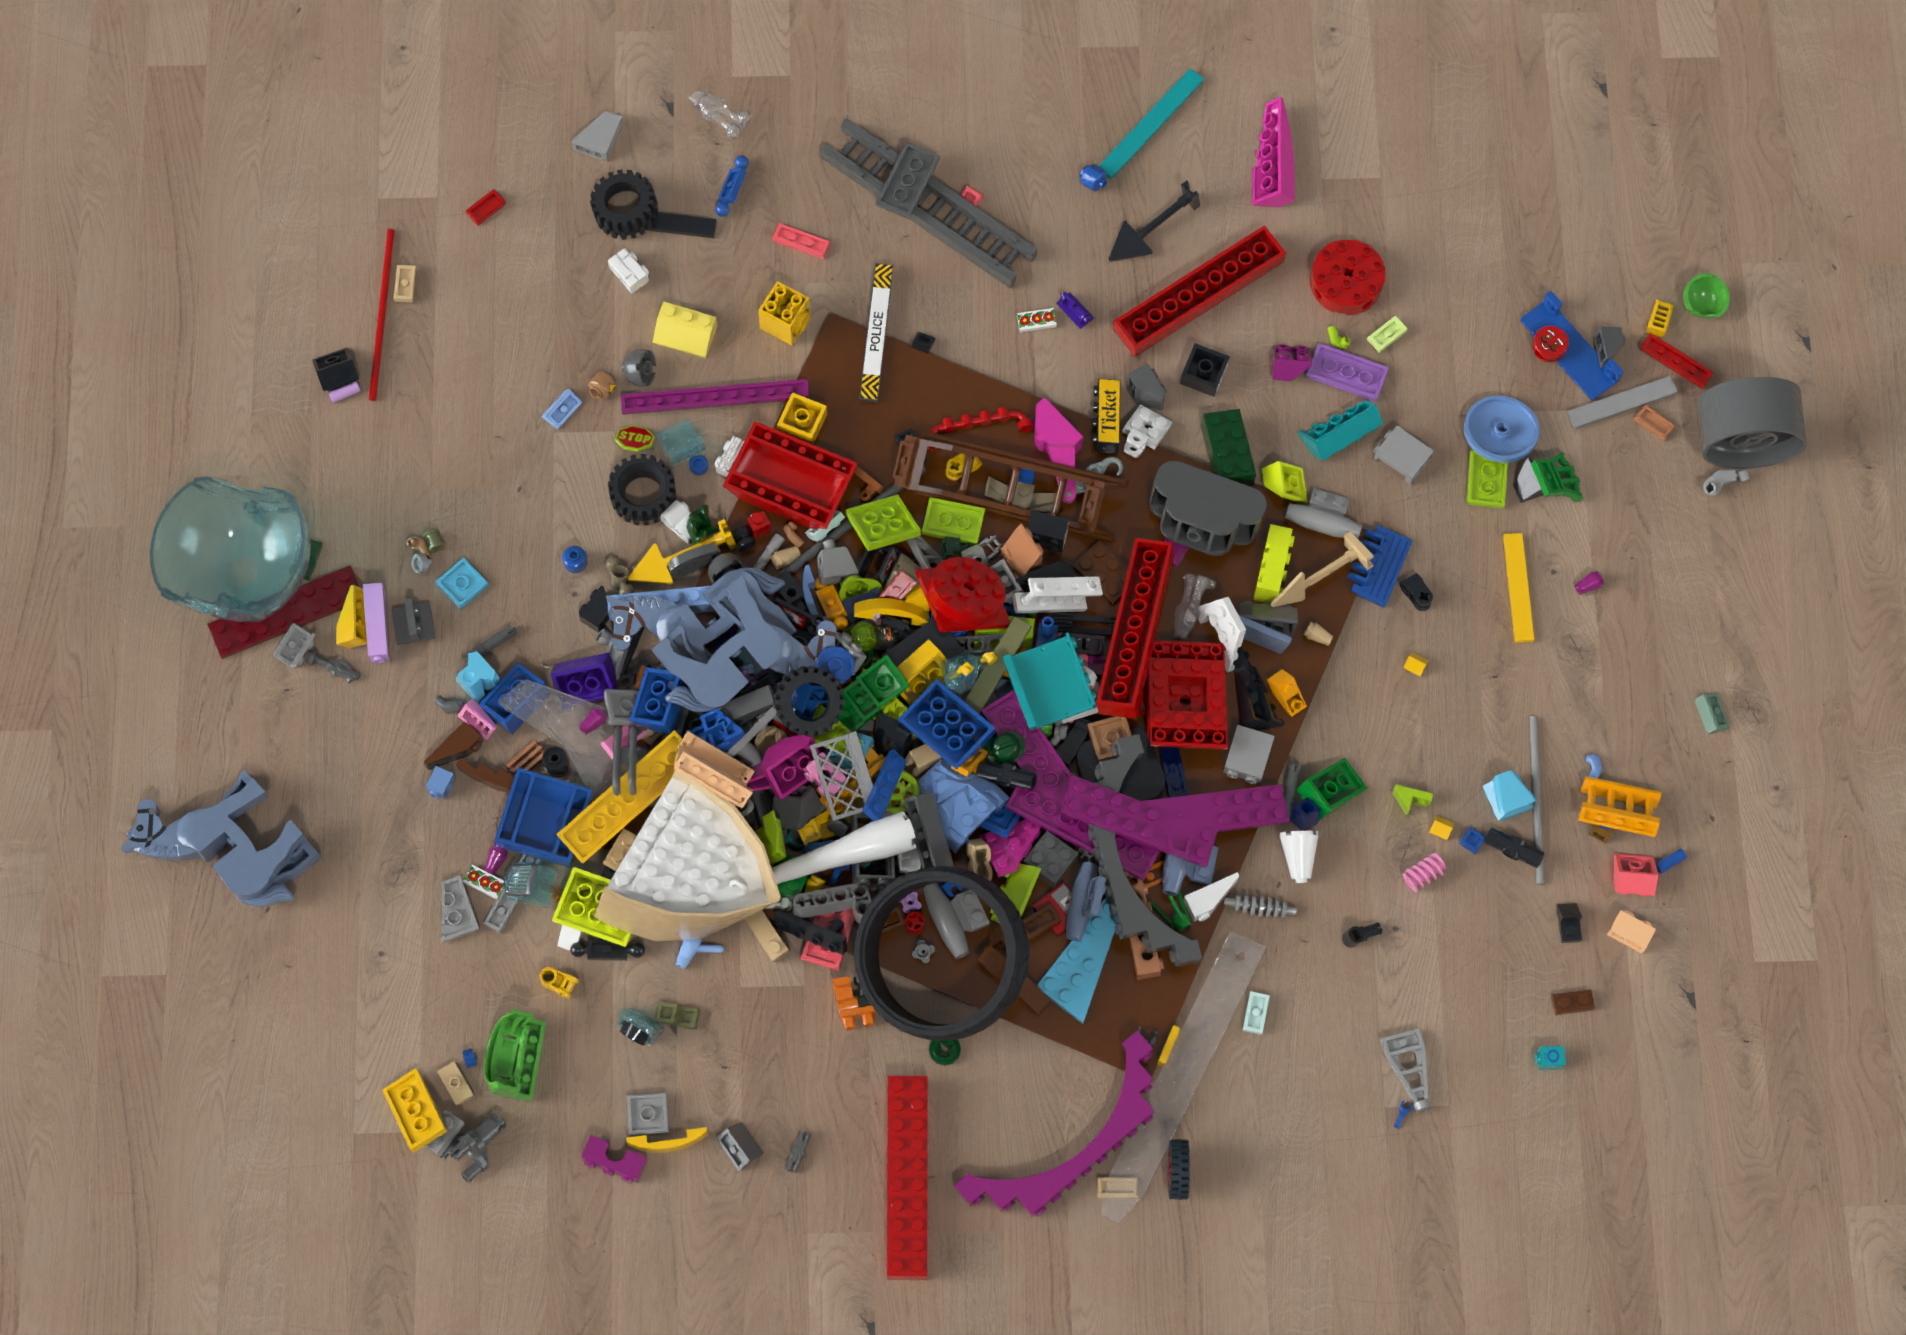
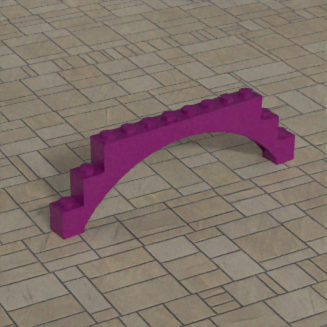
(1041, 1189)

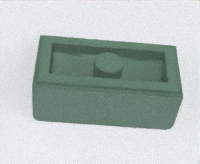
(1712, 713)

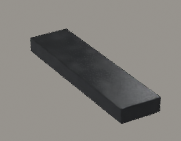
(684, 225)

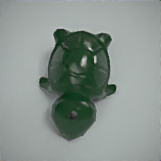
(700, 525)

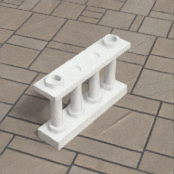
(1057, 594)

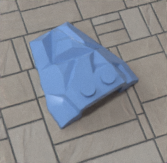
(961, 801)

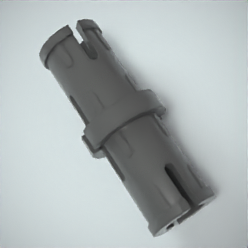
(798, 1152)

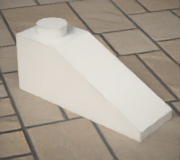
(1205, 900)

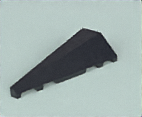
(1255, 706)

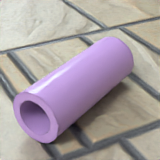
(344, 392)

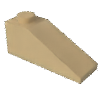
(767, 935)

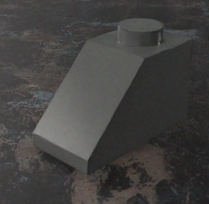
(1608, 343)

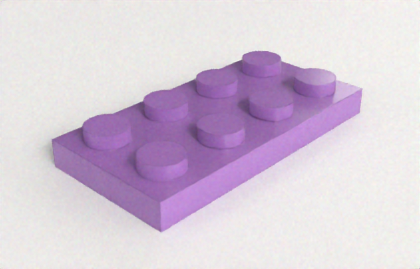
(1347, 372)

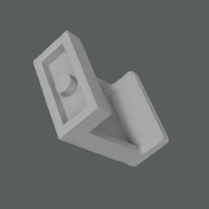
(1403, 453)
(1248, 755)

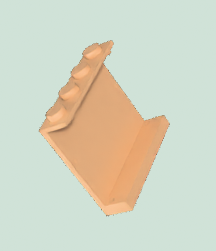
(714, 769)

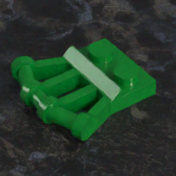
(1550, 480)

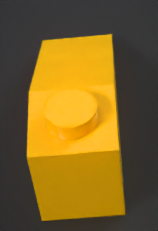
(352, 623)

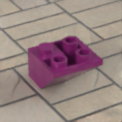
(1290, 361)

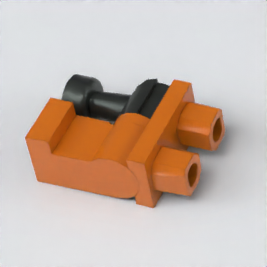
(852, 1007)

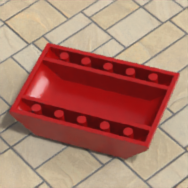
(789, 477)

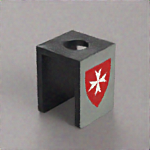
(886, 567)

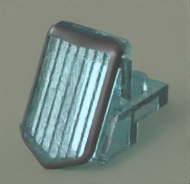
(530, 883)

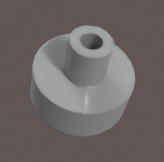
(420, 563)

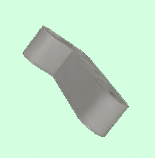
(831, 904)

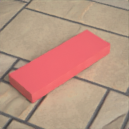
(801, 241)

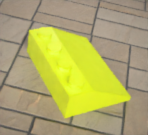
(579, 906)

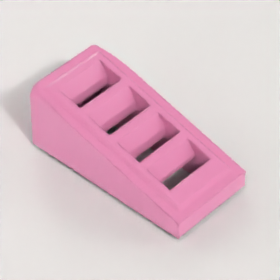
(471, 712)

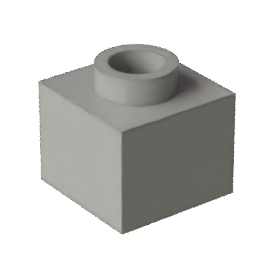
(975, 552)

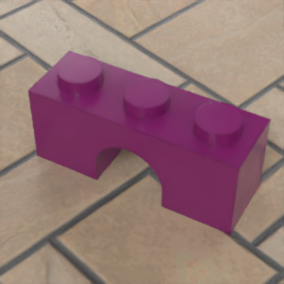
(629, 1167)

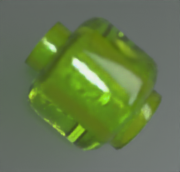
(864, 635)

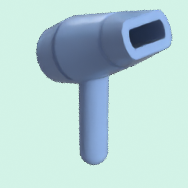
(691, 947)

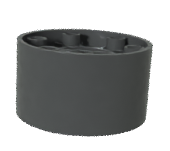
(1752, 422)

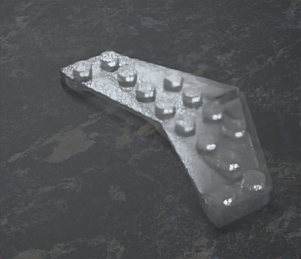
(559, 718)

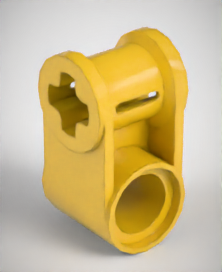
(958, 462)
(561, 984)

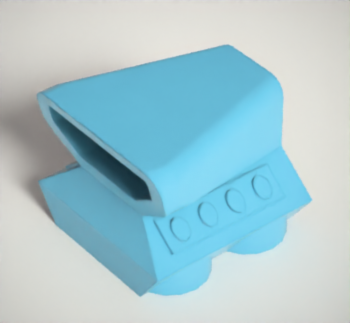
(477, 677)
(1508, 795)

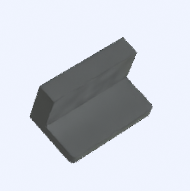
(739, 1145)

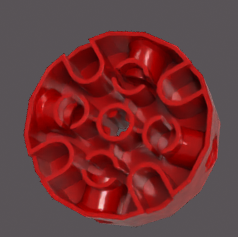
(1347, 277)

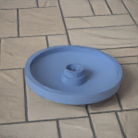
(1501, 429)

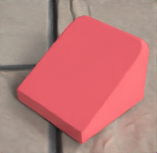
(972, 195)

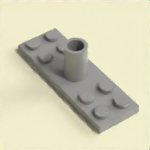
(744, 748)

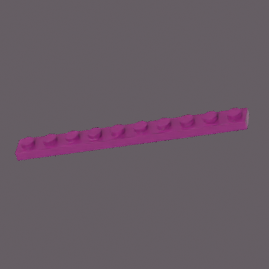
(713, 396)

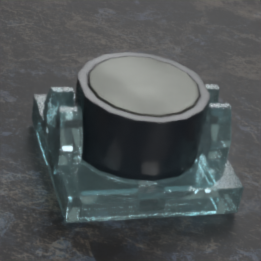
(639, 1027)

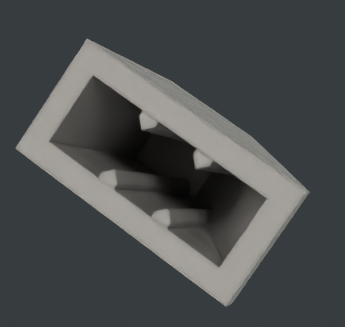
(600, 136)

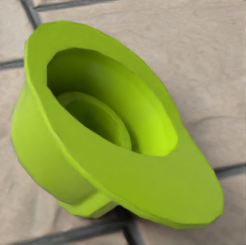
(856, 585)

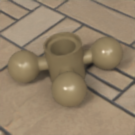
(619, 575)

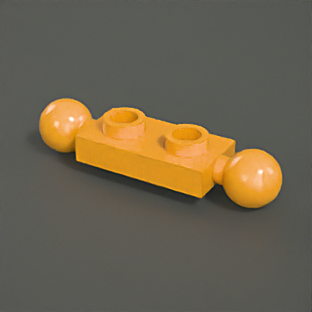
(831, 605)

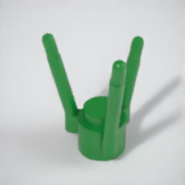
(1181, 919)

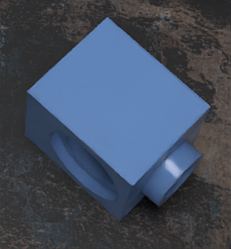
(440, 783)

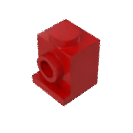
(758, 521)

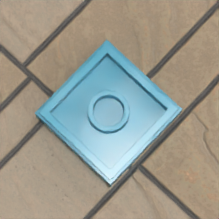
(462, 583)

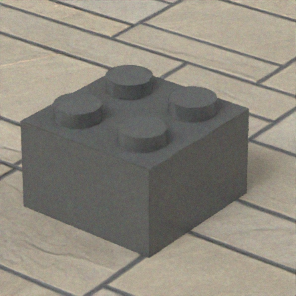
(1053, 858)

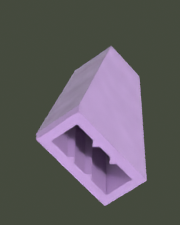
(376, 622)

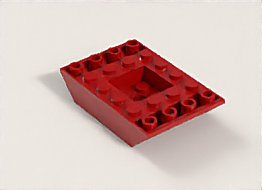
(1191, 673)

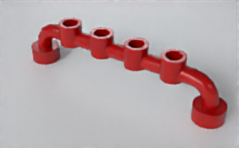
(967, 422)

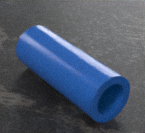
(1670, 861)

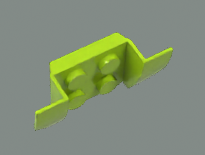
(772, 838)

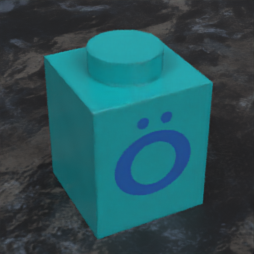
(1550, 1058)

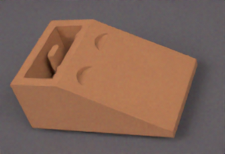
(1022, 552)

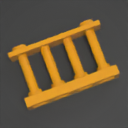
(1616, 818)

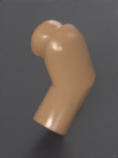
(791, 535)

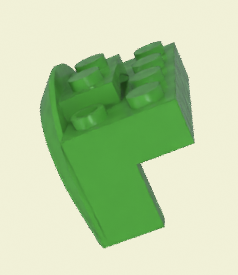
(502, 1052)

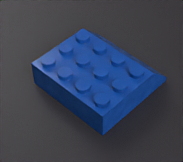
(538, 811)

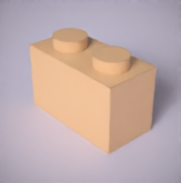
(1631, 931)

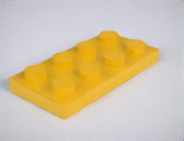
(414, 1110)

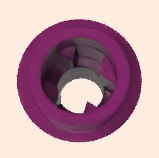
(1589, 583)
(593, 720)
(495, 859)

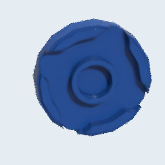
(836, 662)

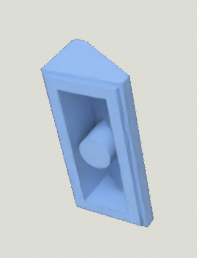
(562, 408)

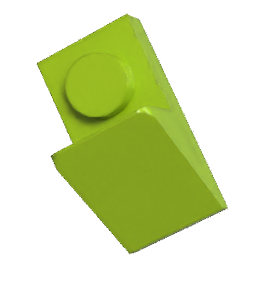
(1406, 795)

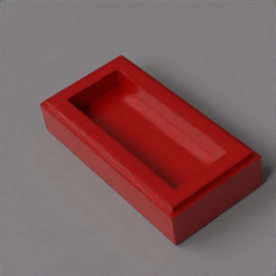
(485, 207)

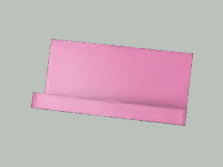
(608, 743)

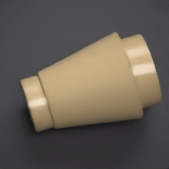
(785, 557)
(1317, 633)

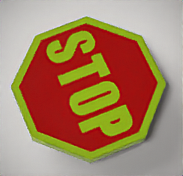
(634, 438)

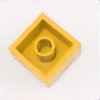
(802, 418)

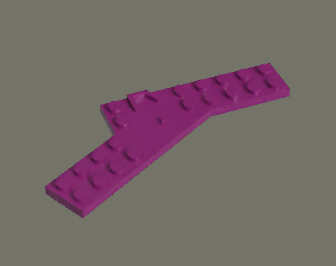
(1045, 801)
(1176, 824)

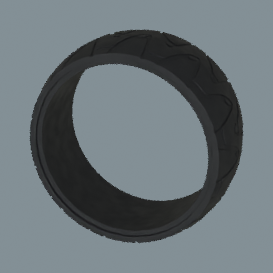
(867, 953)

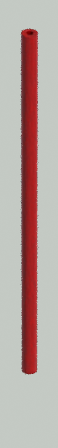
(381, 315)

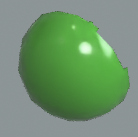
(1706, 296)

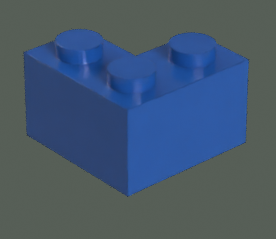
(806, 700)

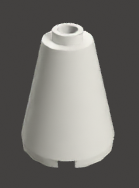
(1299, 853)

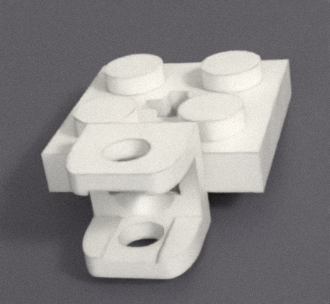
(1139, 435)

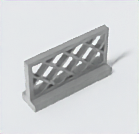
(858, 765)

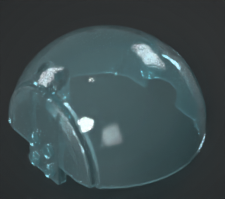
(230, 549)

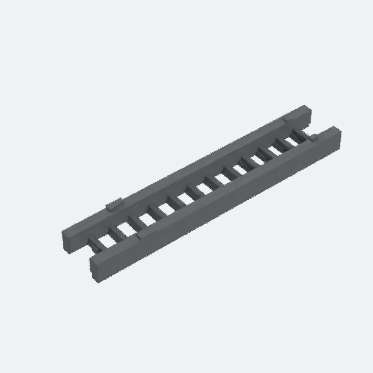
(926, 220)

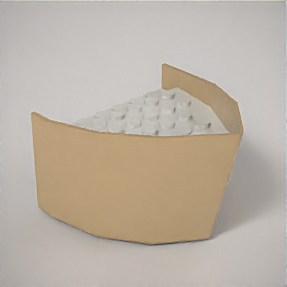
(687, 868)

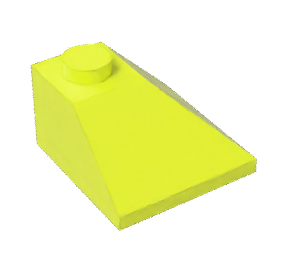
(1285, 481)

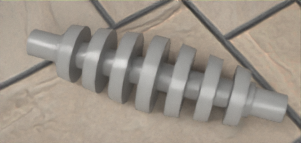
(1260, 906)

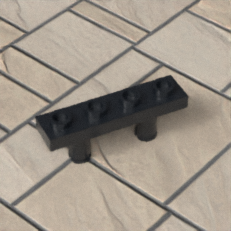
(813, 933)

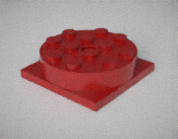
(964, 595)

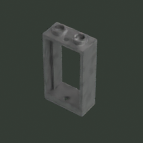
(865, 880)

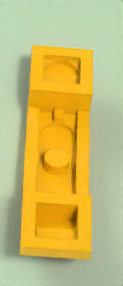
(893, 607)
(693, 1137)

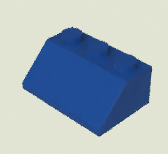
(650, 706)
(495, 710)

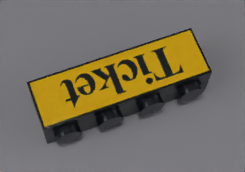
(1107, 415)

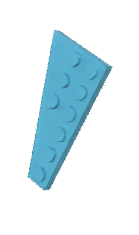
(1077, 970)

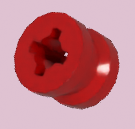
(916, 919)

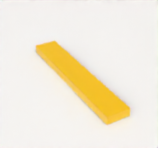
(1518, 588)

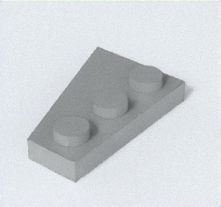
(457, 912)

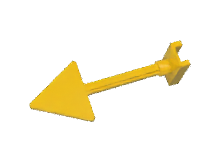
(654, 567)

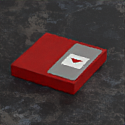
(1060, 900)

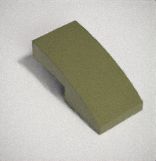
(677, 1016)

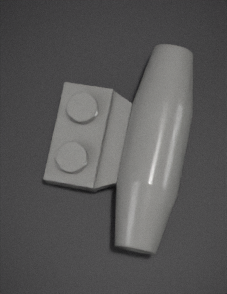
(1324, 515)
(955, 917)

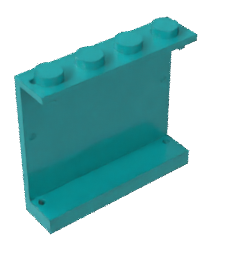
(1050, 682)

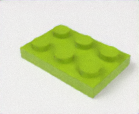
(1486, 482)
(953, 520)

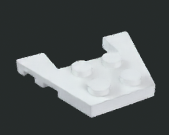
(1228, 626)

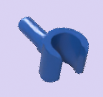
(1403, 1112)

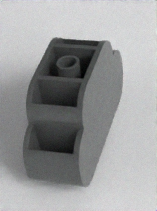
(1205, 508)

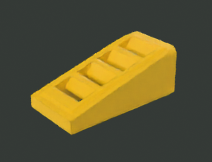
(1656, 330)

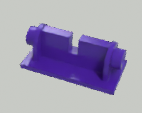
(1074, 310)

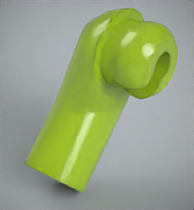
(1336, 340)

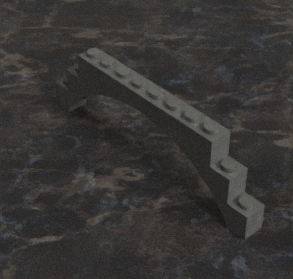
(1129, 912)

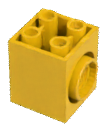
(784, 313)

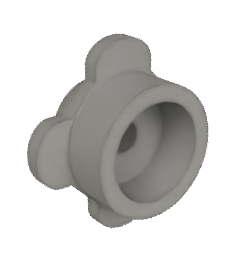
(917, 953)

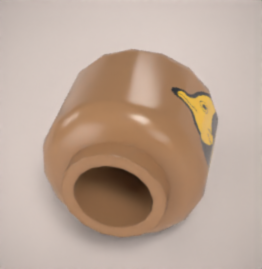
(602, 385)

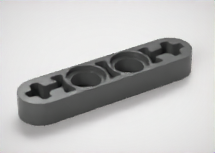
(985, 640)

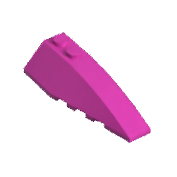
(1275, 172)

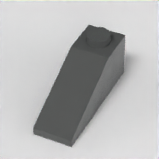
(749, 705)

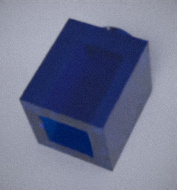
(1305, 814)

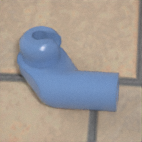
(1596, 765)

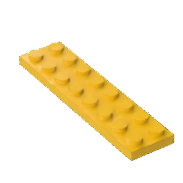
(611, 812)

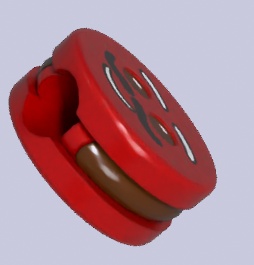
(1550, 344)

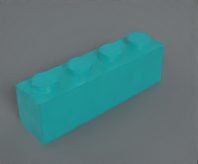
(1341, 430)

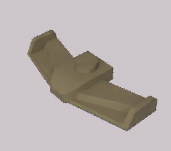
(1023, 498)

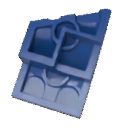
(718, 730)

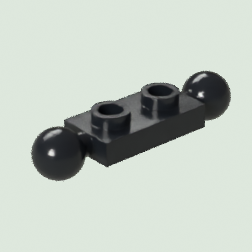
(604, 950)

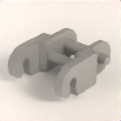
(985, 542)

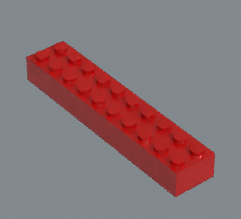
(1199, 291)
(1135, 628)
(907, 1178)

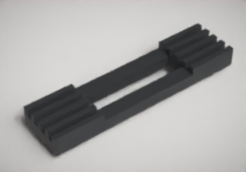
(1065, 621)

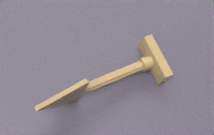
(1296, 589)

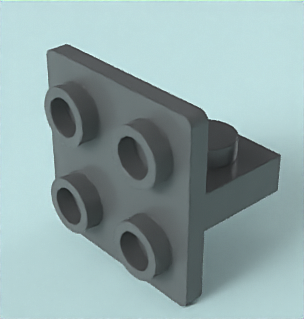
(413, 622)

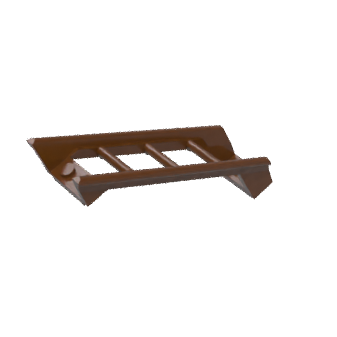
(912, 457)

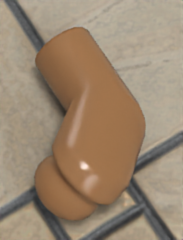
(418, 544)

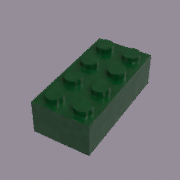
(1228, 446)

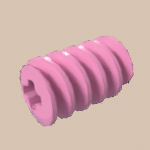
(1423, 871)

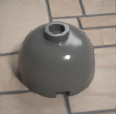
(639, 367)
(722, 564)

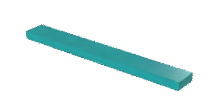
(1151, 123)

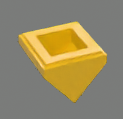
(1415, 664)
(1441, 827)

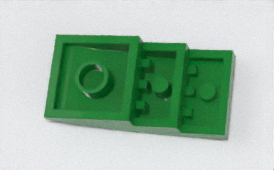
(871, 693)

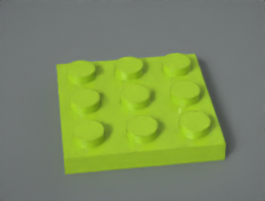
(883, 522)

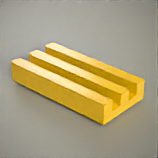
(1168, 1046)

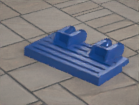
(1387, 564)

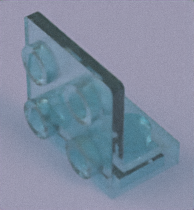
(680, 442)

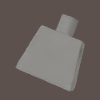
(834, 564)

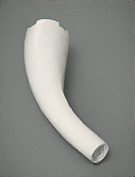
(871, 842)

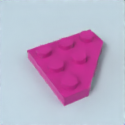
(1008, 852)

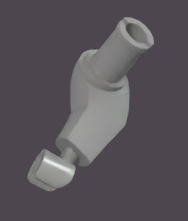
(1714, 484)

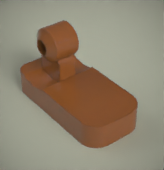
(872, 487)

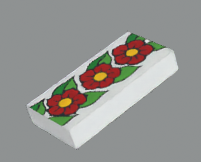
(1036, 320)
(484, 882)

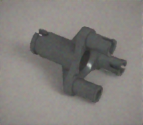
(474, 1145)

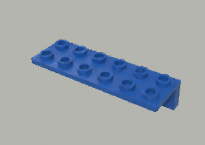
(1580, 358)

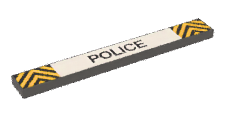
(876, 333)

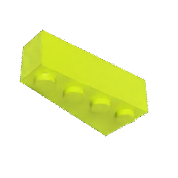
(1273, 563)

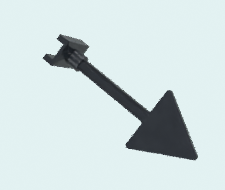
(1131, 243)

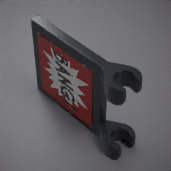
(799, 617)

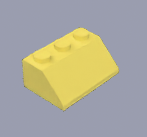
(684, 329)

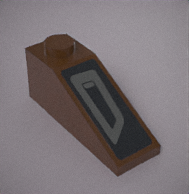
(458, 745)

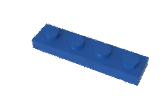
(884, 785)

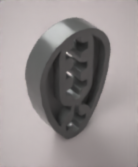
(693, 560)

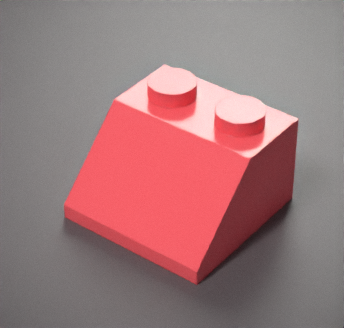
(1635, 874)

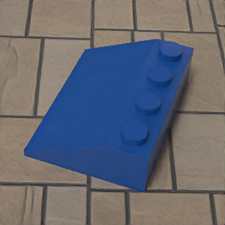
(947, 725)

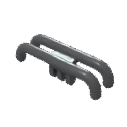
(624, 760)

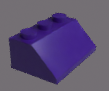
(585, 677)

